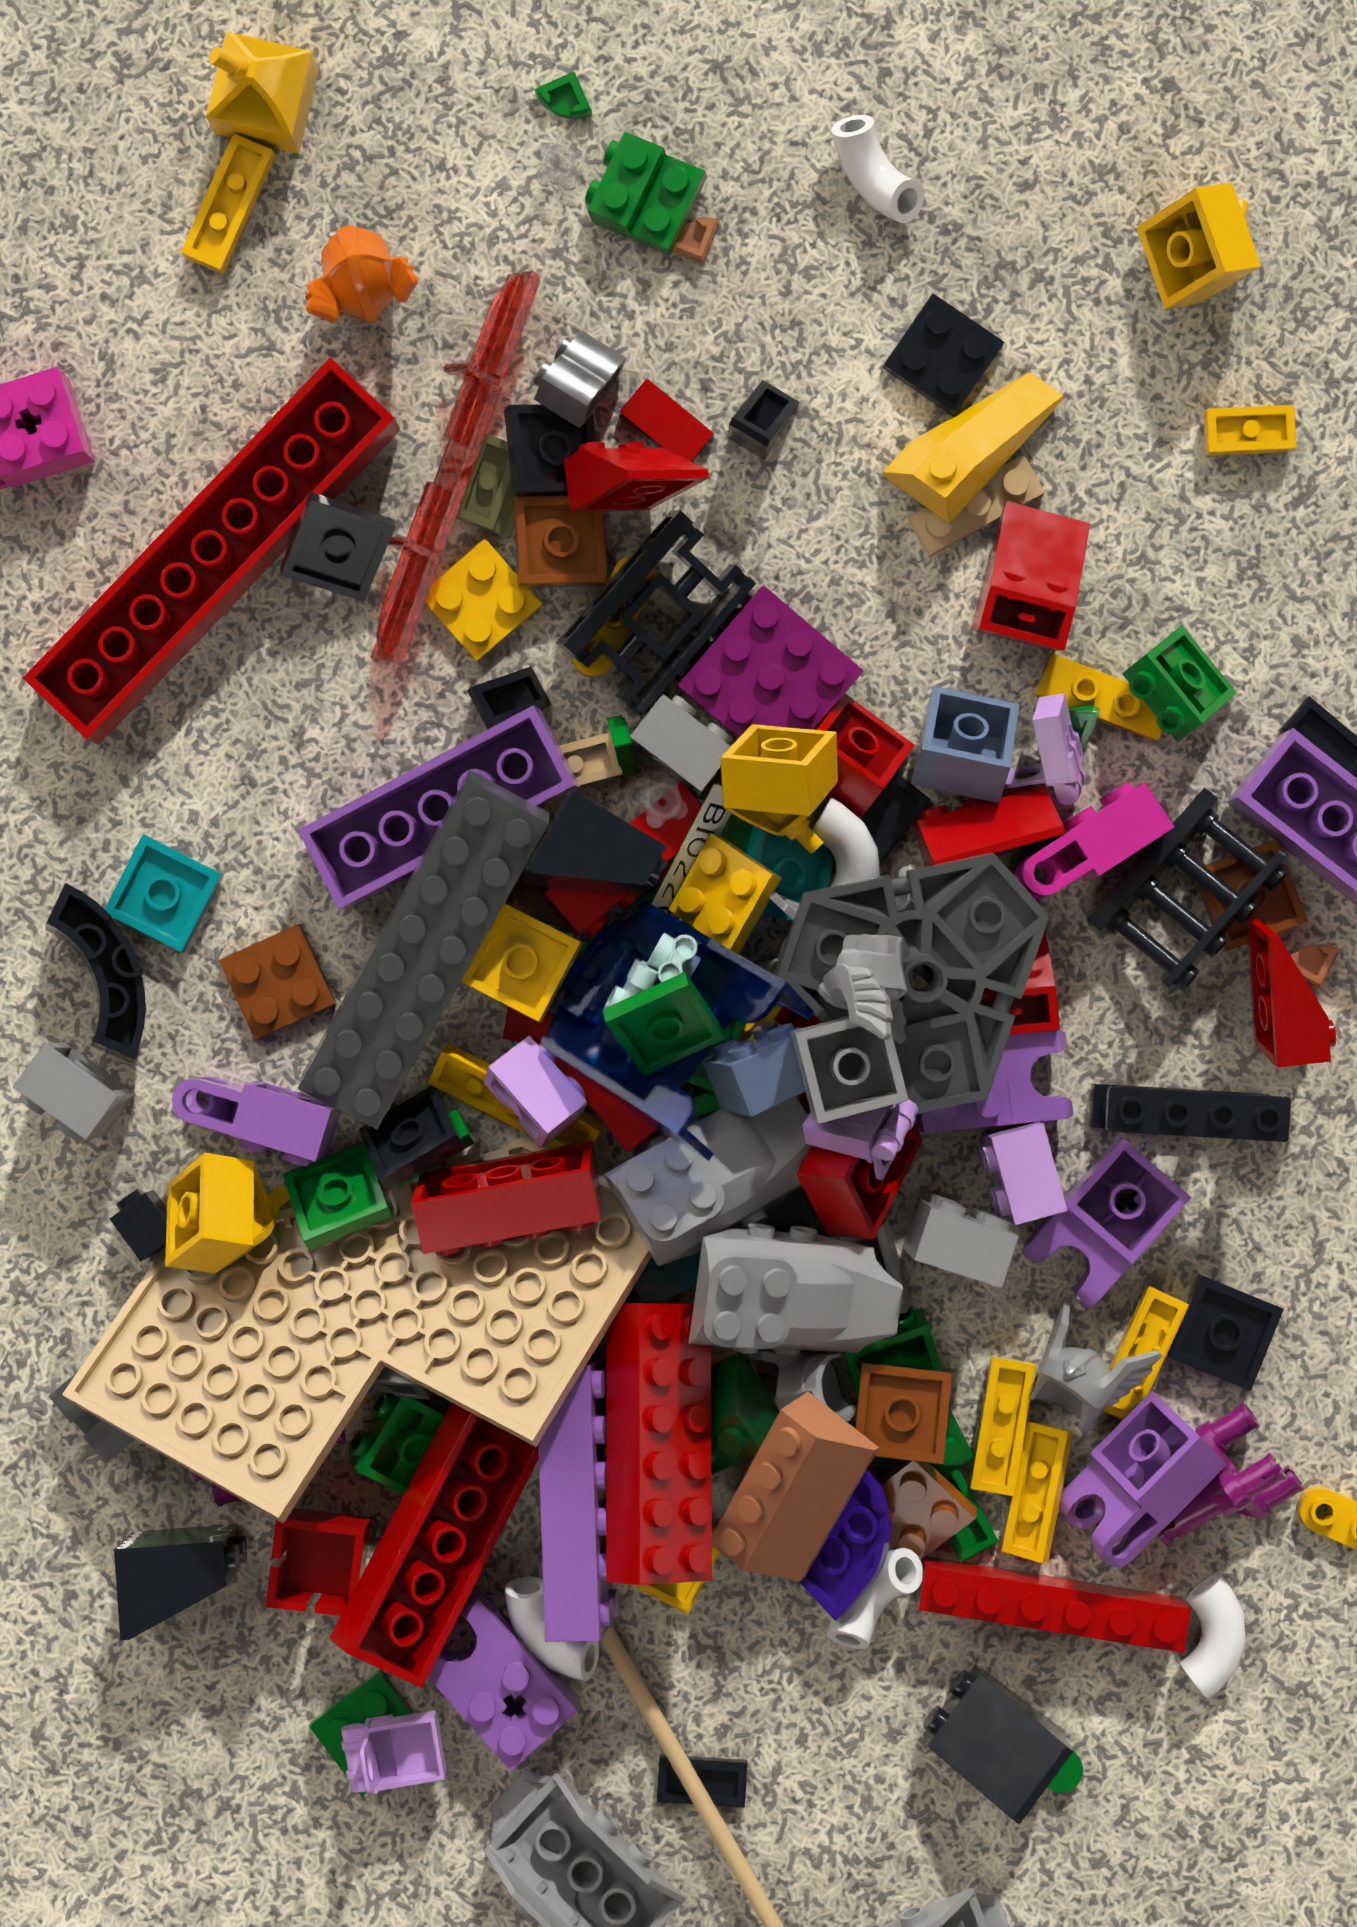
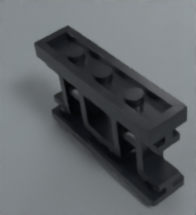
(629, 588)

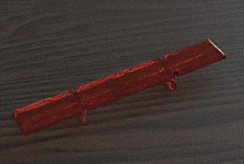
(465, 435)

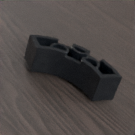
(112, 966)

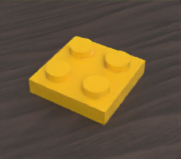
(481, 600)
(724, 893)
(522, 963)

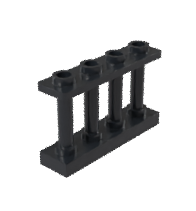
(1172, 851)
(1190, 1112)

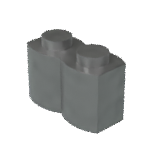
(578, 377)

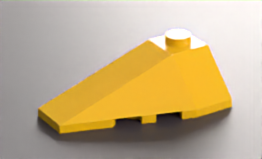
(963, 453)

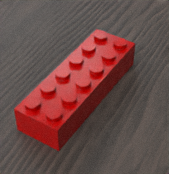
(657, 1448)
(435, 1546)

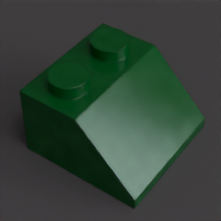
(739, 1412)

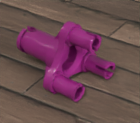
(1232, 1491)

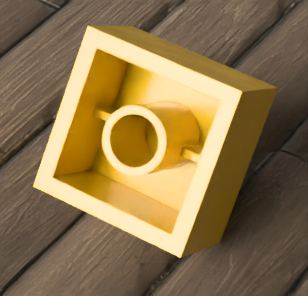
(261, 91)
(1199, 245)
(779, 778)
(218, 1213)

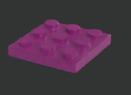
(769, 670)

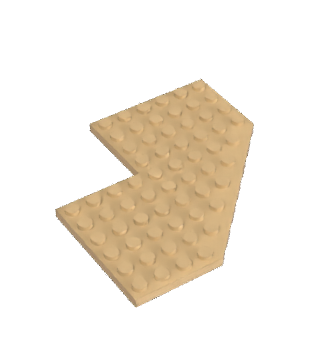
(274, 1354)

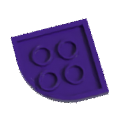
(853, 1550)

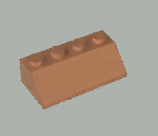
(794, 1491)

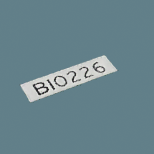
(709, 820)

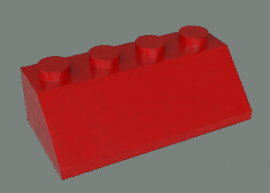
(507, 1198)

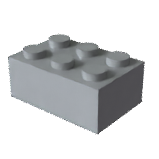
(961, 1243)

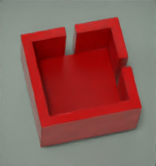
(322, 1557)

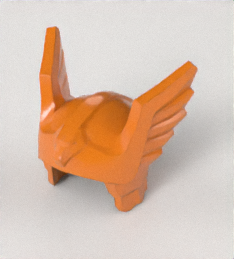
(358, 277)

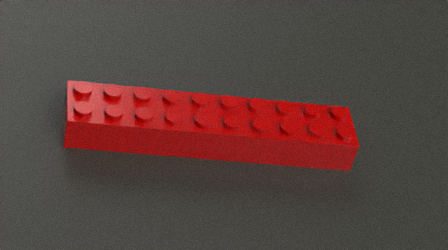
(211, 553)

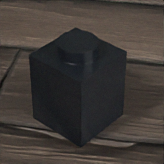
(142, 1223)

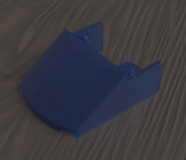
(589, 1047)

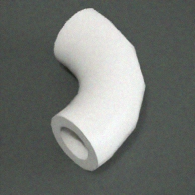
(872, 173)
(849, 842)
(900, 1575)
(526, 1613)
(1221, 1636)

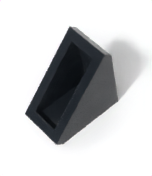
(762, 419)
(508, 696)

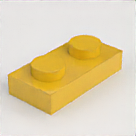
(1249, 430)

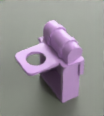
(1058, 750)
(866, 1135)
(394, 1752)

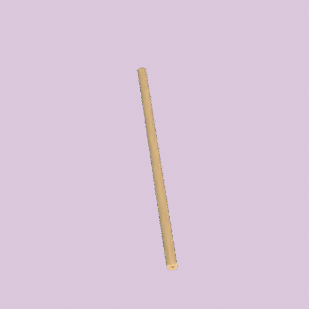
(690, 1779)

